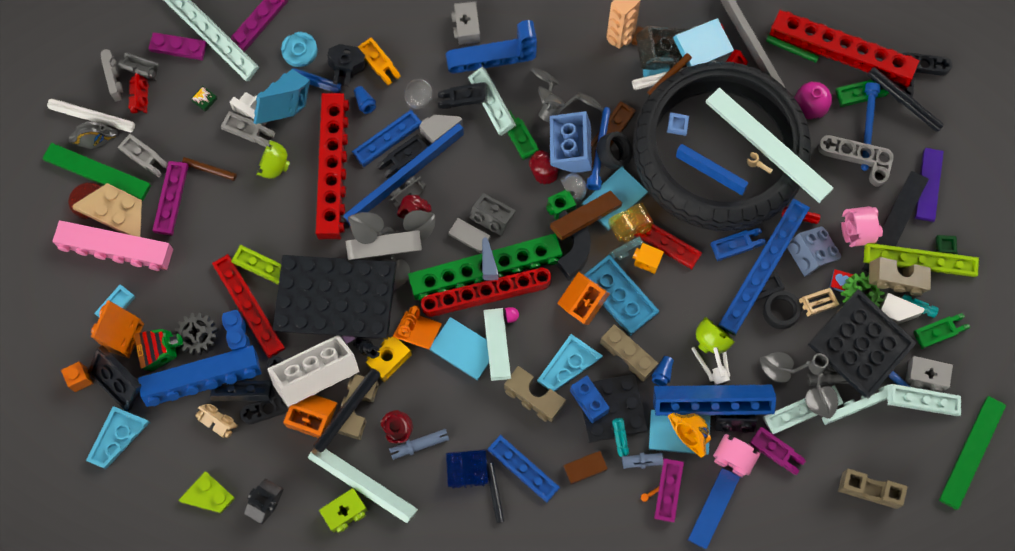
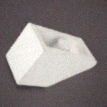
(900, 309)

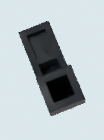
(578, 256)

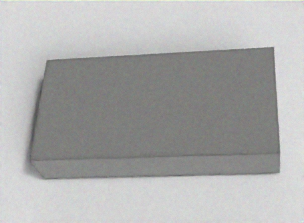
(468, 234)

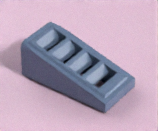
(489, 266)

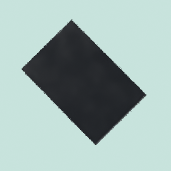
(114, 378)

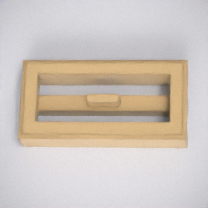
(808, 306)

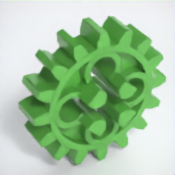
(851, 286)

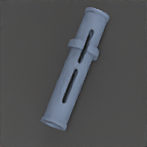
(418, 444)

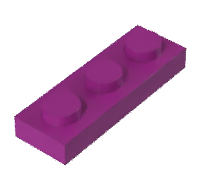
(177, 46)
(669, 490)

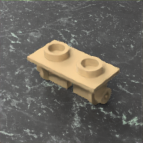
(223, 423)

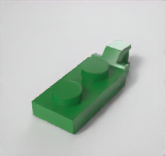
(522, 139)

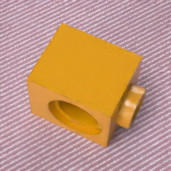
(647, 258)

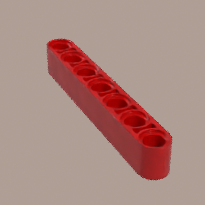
(480, 299)

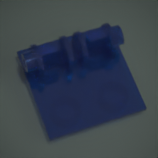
(467, 469)

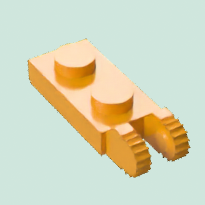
(378, 60)

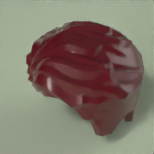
(542, 169)
(411, 203)
(397, 426)

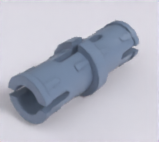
(642, 460)

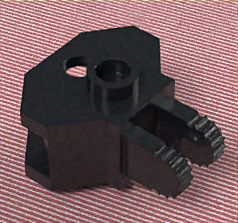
(345, 63)
(263, 501)

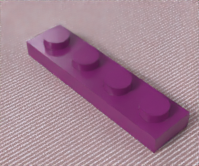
(257, 22)
(170, 198)

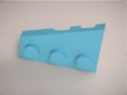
(568, 363)
(115, 436)

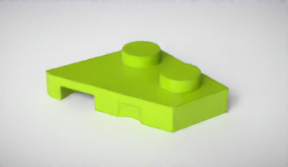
(207, 494)

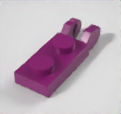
(776, 450)

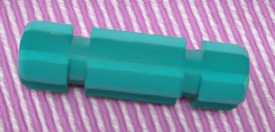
(931, 311)
(620, 436)

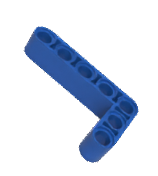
(497, 53)

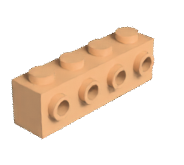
(622, 22)

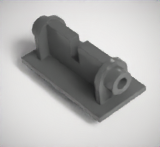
(139, 65)
(412, 186)

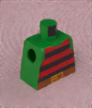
(156, 348)

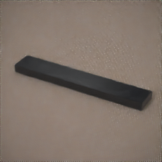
(901, 211)

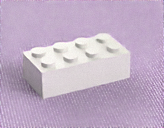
(313, 370)

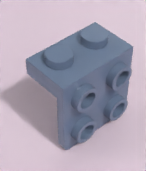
(813, 249)

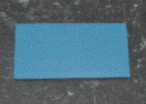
(626, 300)

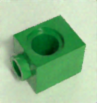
(562, 197)

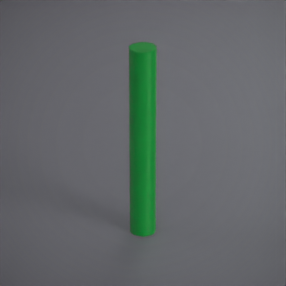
(793, 49)

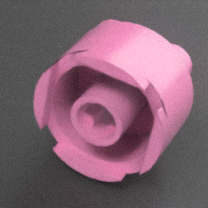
(861, 226)
(736, 455)

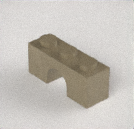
(885, 275)
(623, 346)
(546, 406)
(356, 424)
(860, 486)

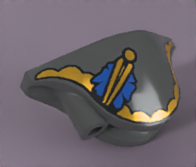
(92, 135)

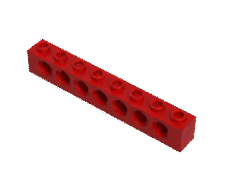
(849, 55)
(329, 104)

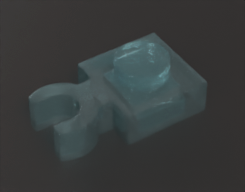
(621, 251)

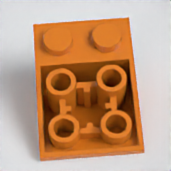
(116, 329)

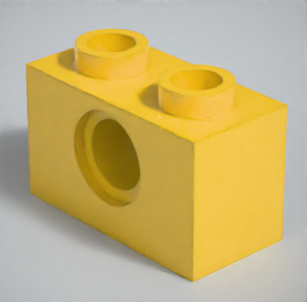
(387, 368)

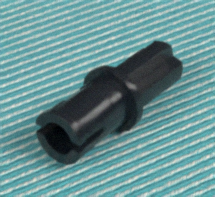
(366, 348)

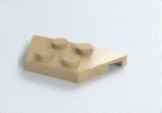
(113, 209)

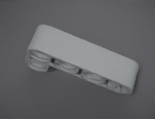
(855, 157)
(384, 245)

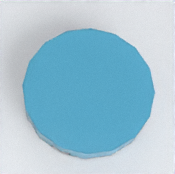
(299, 49)

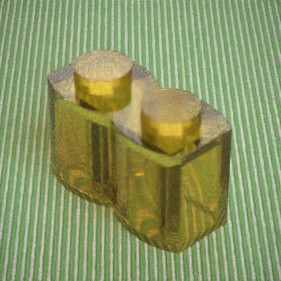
(630, 222)

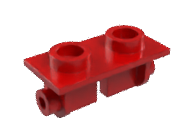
(138, 88)

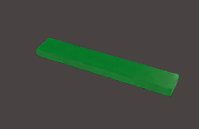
(95, 171)
(972, 452)

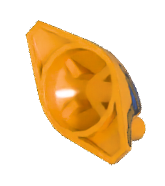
(692, 431)

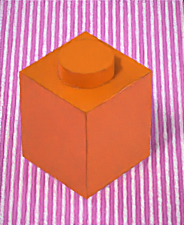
(77, 376)

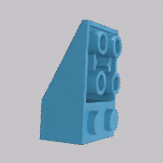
(282, 98)

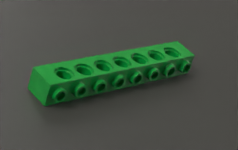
(548, 244)

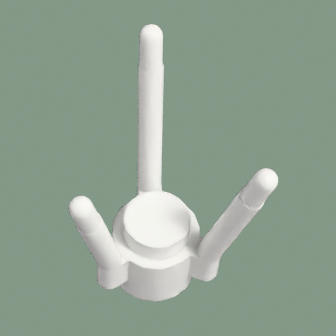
(721, 373)

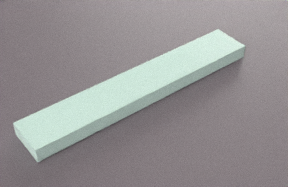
(364, 484)

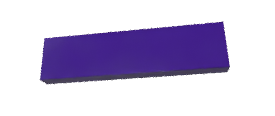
(931, 169)

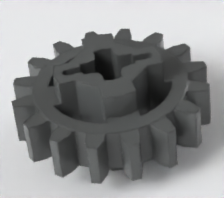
(204, 332)

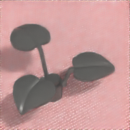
(551, 101)
(366, 227)
(820, 401)

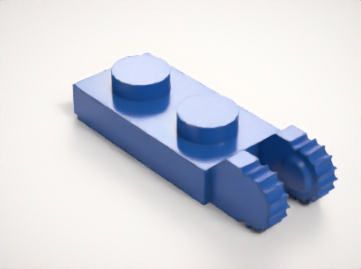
(736, 244)

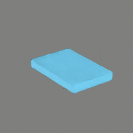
(704, 43)
(625, 188)
(462, 348)
(664, 438)

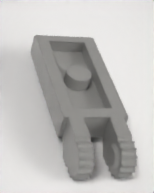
(111, 73)
(246, 128)
(141, 154)

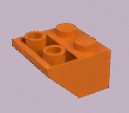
(583, 298)
(311, 415)

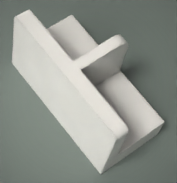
(245, 106)

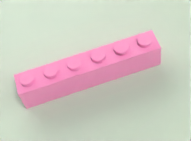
(112, 245)

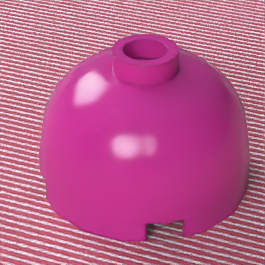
(814, 99)

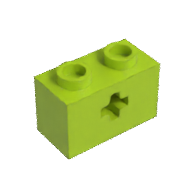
(333, 511)

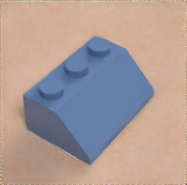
(571, 142)

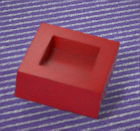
(737, 57)

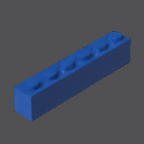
(199, 376)
(714, 400)

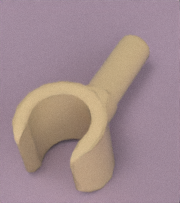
(757, 163)

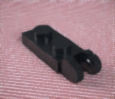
(463, 95)
(402, 155)

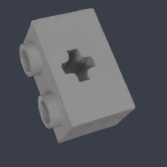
(468, 32)
(939, 372)

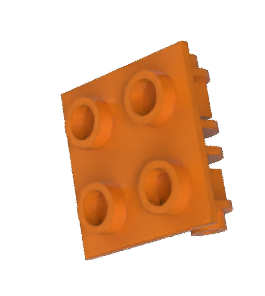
(417, 329)

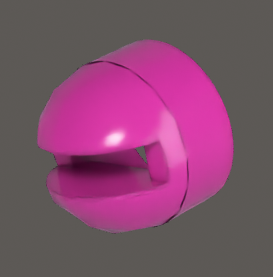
(511, 314)

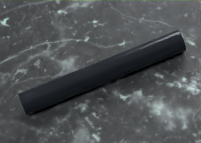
(495, 493)

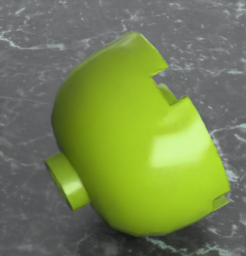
(273, 161)
(712, 336)

